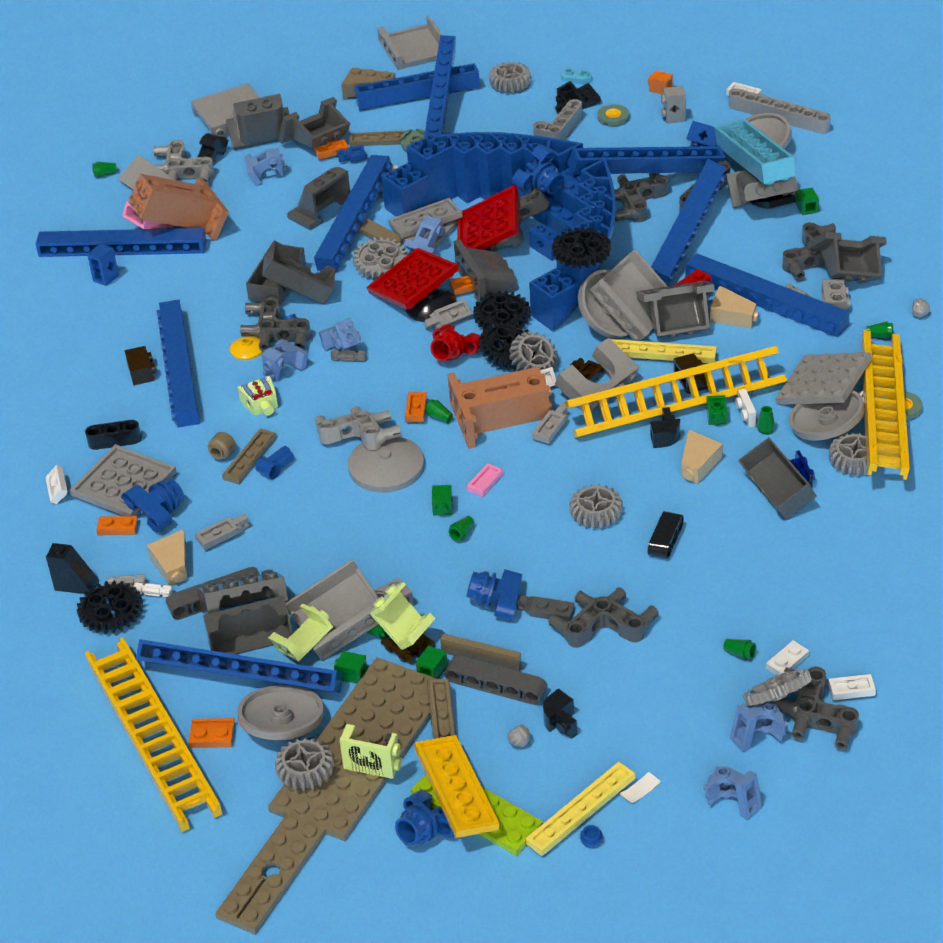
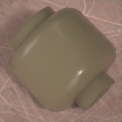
(221, 445)

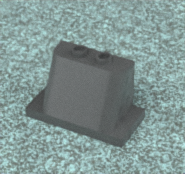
(256, 121)
(316, 129)
(746, 187)
(318, 194)
(850, 258)
(485, 269)
(678, 307)

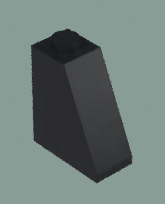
(69, 570)

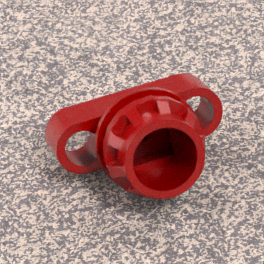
(450, 344)

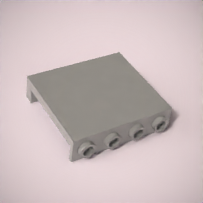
(411, 45)
(219, 106)
(619, 296)
(346, 600)

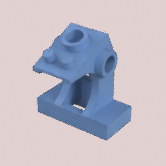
(263, 161)
(436, 229)
(346, 336)
(278, 356)
(762, 718)
(730, 783)

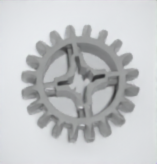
(510, 77)
(523, 348)
(849, 454)
(596, 506)
(304, 764)

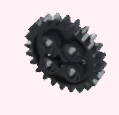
(581, 247)
(502, 308)
(497, 341)
(96, 613)

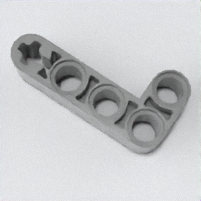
(562, 124)

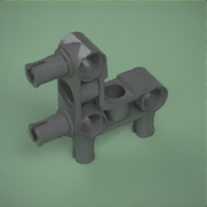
(635, 192)
(528, 205)
(799, 259)
(273, 328)
(602, 613)
(813, 713)

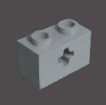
(674, 104)

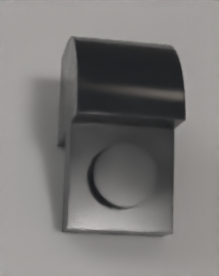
(212, 145)
(665, 432)
(558, 713)

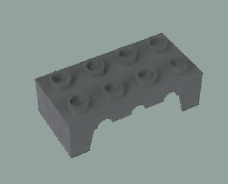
(298, 278)
(260, 287)
(777, 478)
(240, 591)
(247, 626)

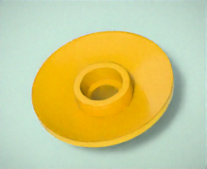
(246, 348)

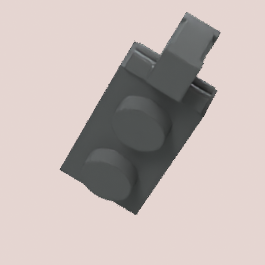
(545, 607)

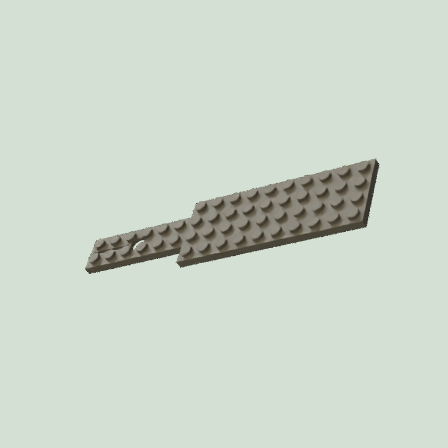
(381, 703)

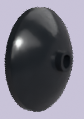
(435, 300)

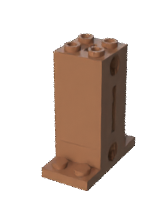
(178, 204)
(498, 402)

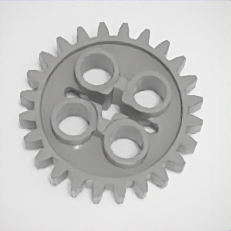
(377, 256)
(777, 687)

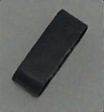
(109, 434)
(665, 534)

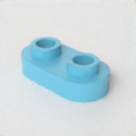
(576, 76)

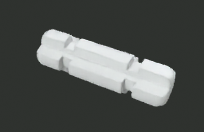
(154, 589)

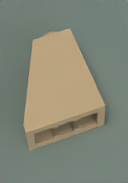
(733, 309)
(699, 456)
(170, 557)

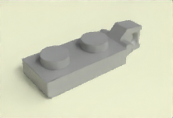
(448, 314)
(551, 424)
(221, 531)

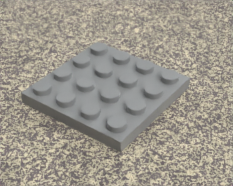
(824, 378)
(116, 474)

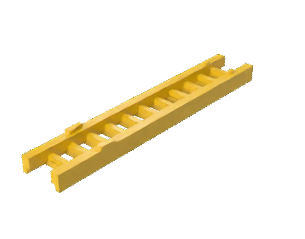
(679, 405)
(884, 439)
(163, 722)

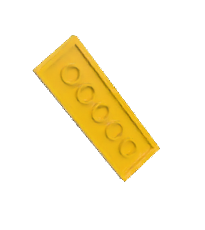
(456, 786)

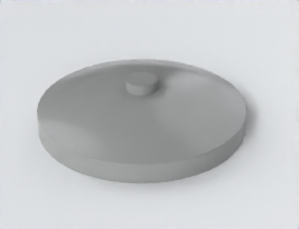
(773, 126)
(594, 312)
(826, 419)
(387, 468)
(280, 712)

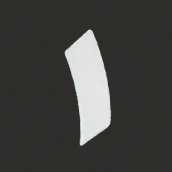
(640, 788)

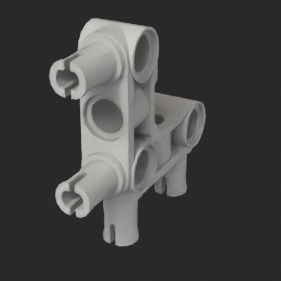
(181, 168)
(359, 424)

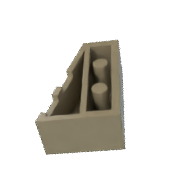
(362, 76)

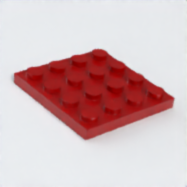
(490, 220)
(412, 278)

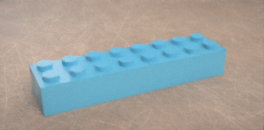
(755, 151)

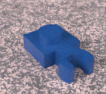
(354, 153)

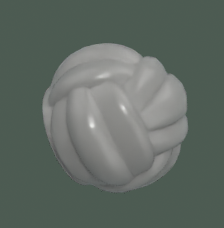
(920, 308)
(519, 736)

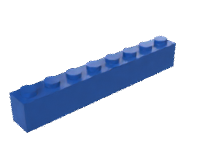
(412, 87)

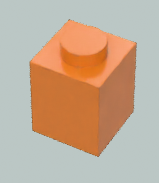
(659, 81)

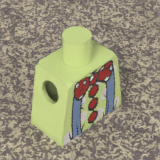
(259, 396)

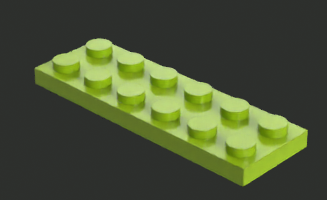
(514, 822)

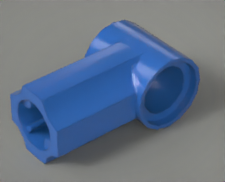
(272, 465)

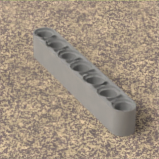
(795, 114)

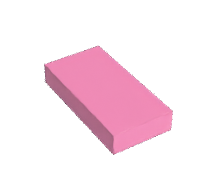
(485, 480)

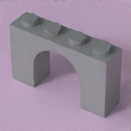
(616, 363)

